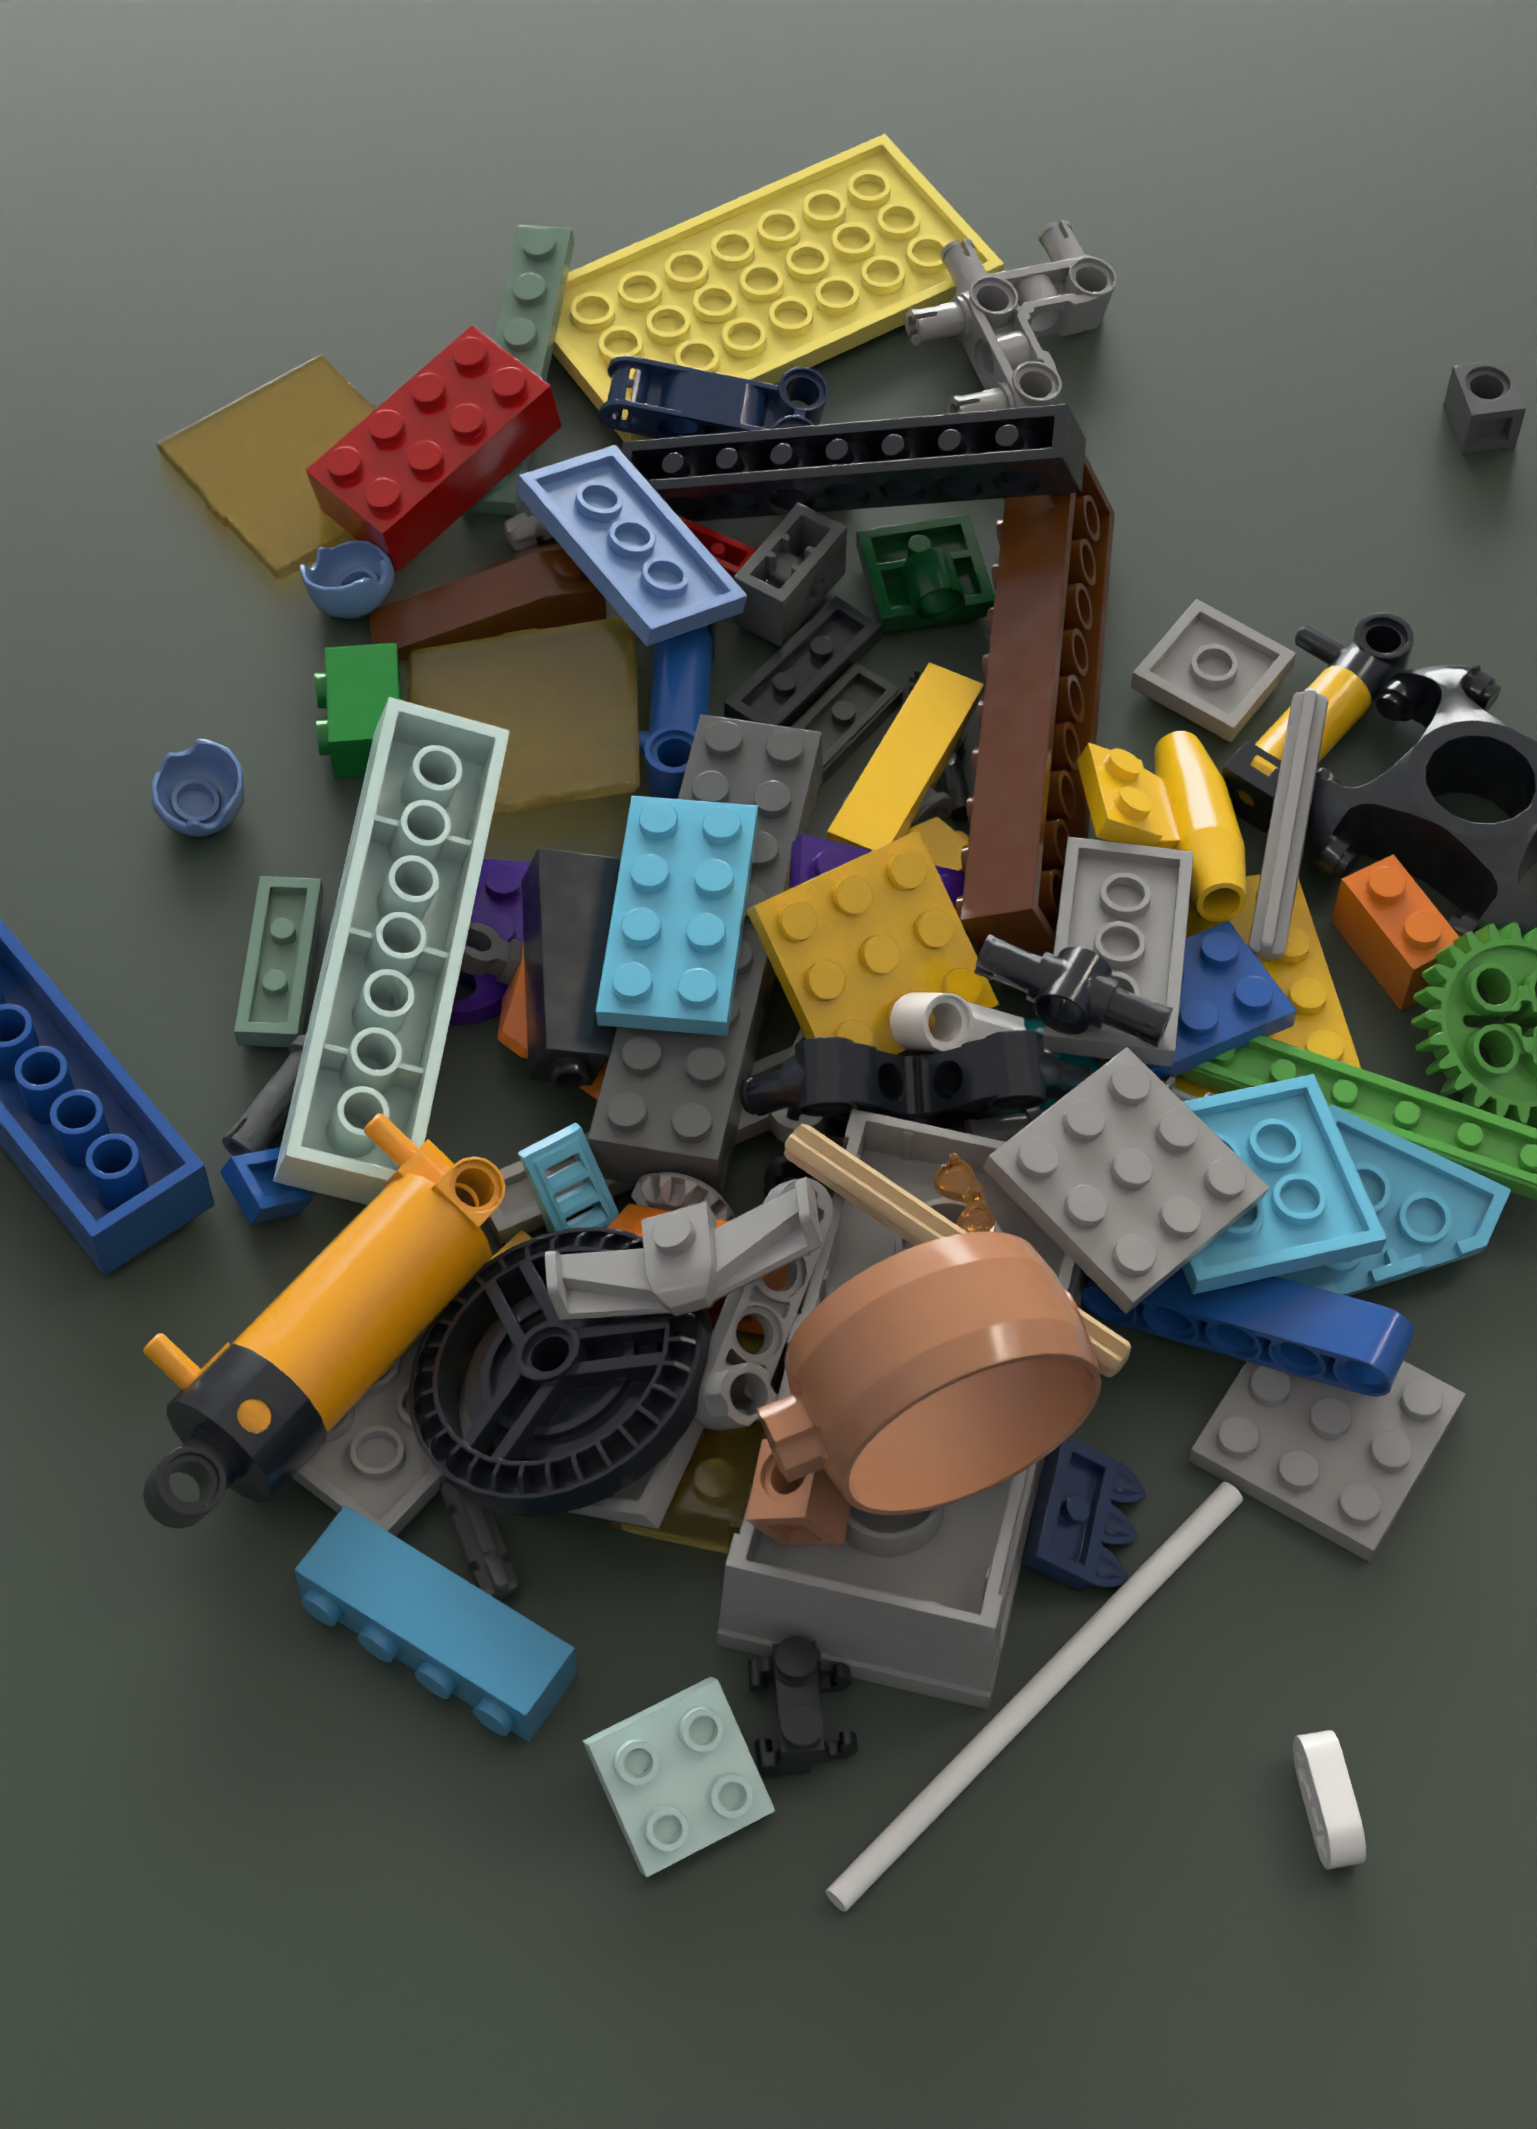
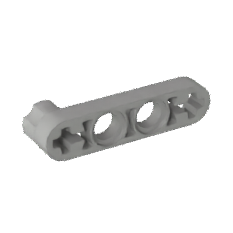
(750, 1375)

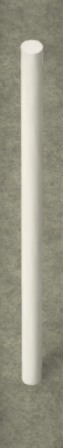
(1032, 1698)

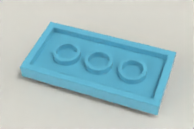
(678, 916)

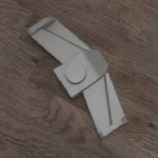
(685, 1260)

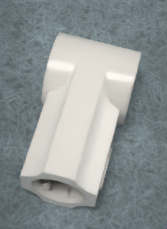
(954, 1022)

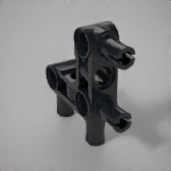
(937, 1090)

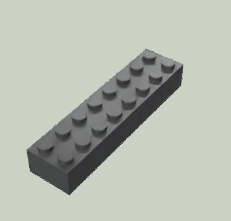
(675, 1095)

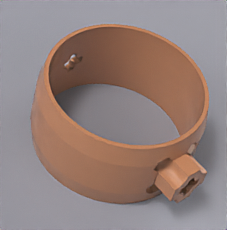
(934, 1376)

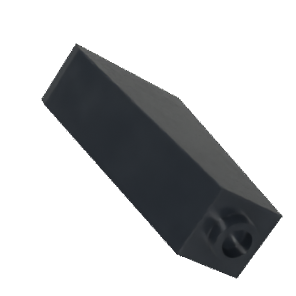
(565, 943)

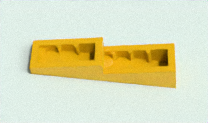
(907, 760)

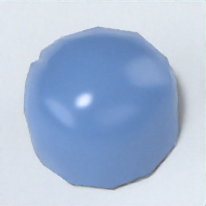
(349, 579)
(198, 789)

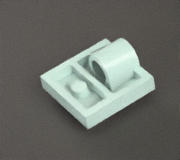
(679, 1776)

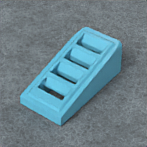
(593, 1192)

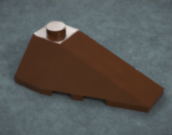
(512, 594)

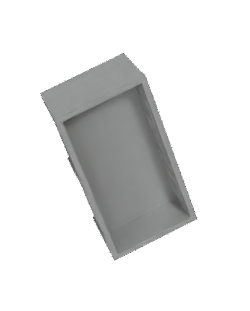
(910, 1594)

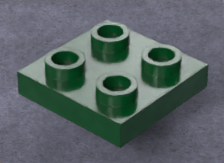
(925, 573)

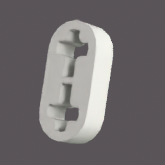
(1329, 1799)

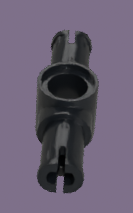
(1073, 990)

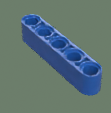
(1275, 1326)

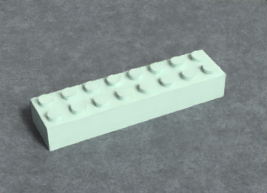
(393, 948)

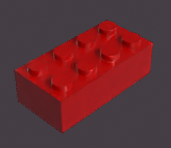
(435, 447)

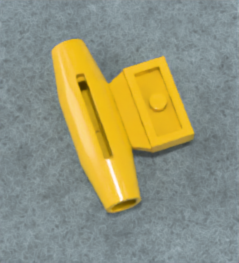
(1174, 808)

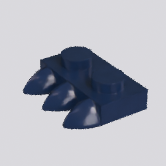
(1077, 1516)

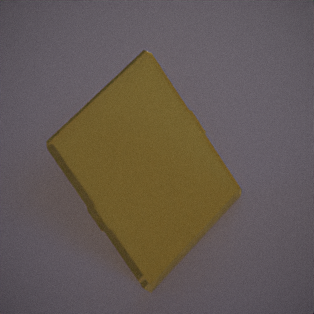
(254, 460)
(559, 693)

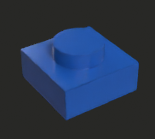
(252, 1185)

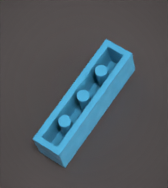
(436, 1625)

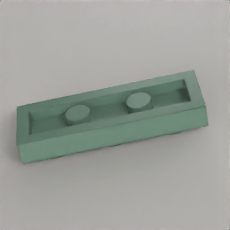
(279, 961)

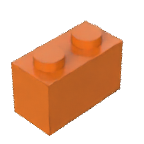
(1391, 927)

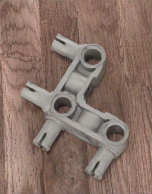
(1007, 310)

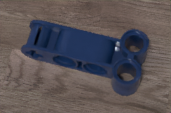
(690, 401)

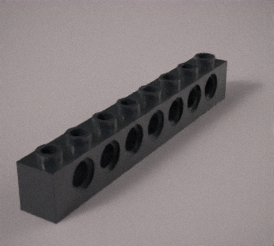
(866, 463)

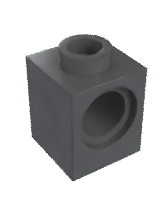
(1484, 406)

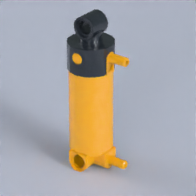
(328, 1335)

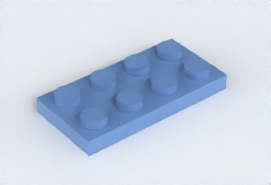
(631, 545)

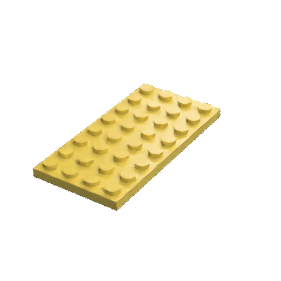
(770, 276)

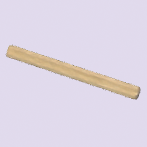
(911, 1217)

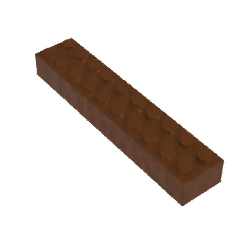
(1036, 712)

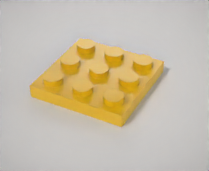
(865, 940)

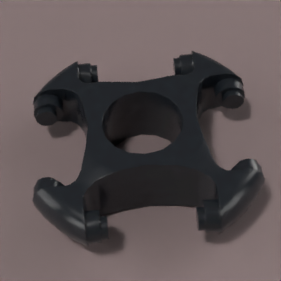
(1397, 812)

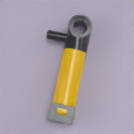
(1351, 685)

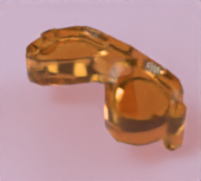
(958, 1182)

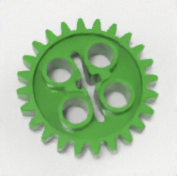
(1507, 971)

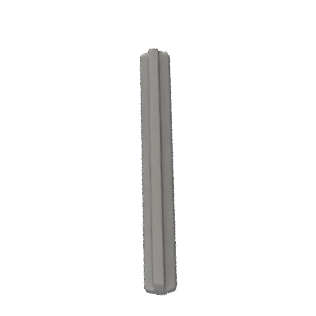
(1288, 825)

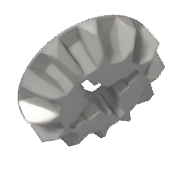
(676, 1191)

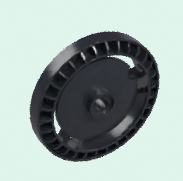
(559, 1401)

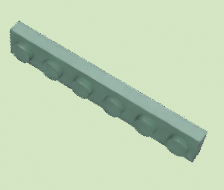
(529, 326)

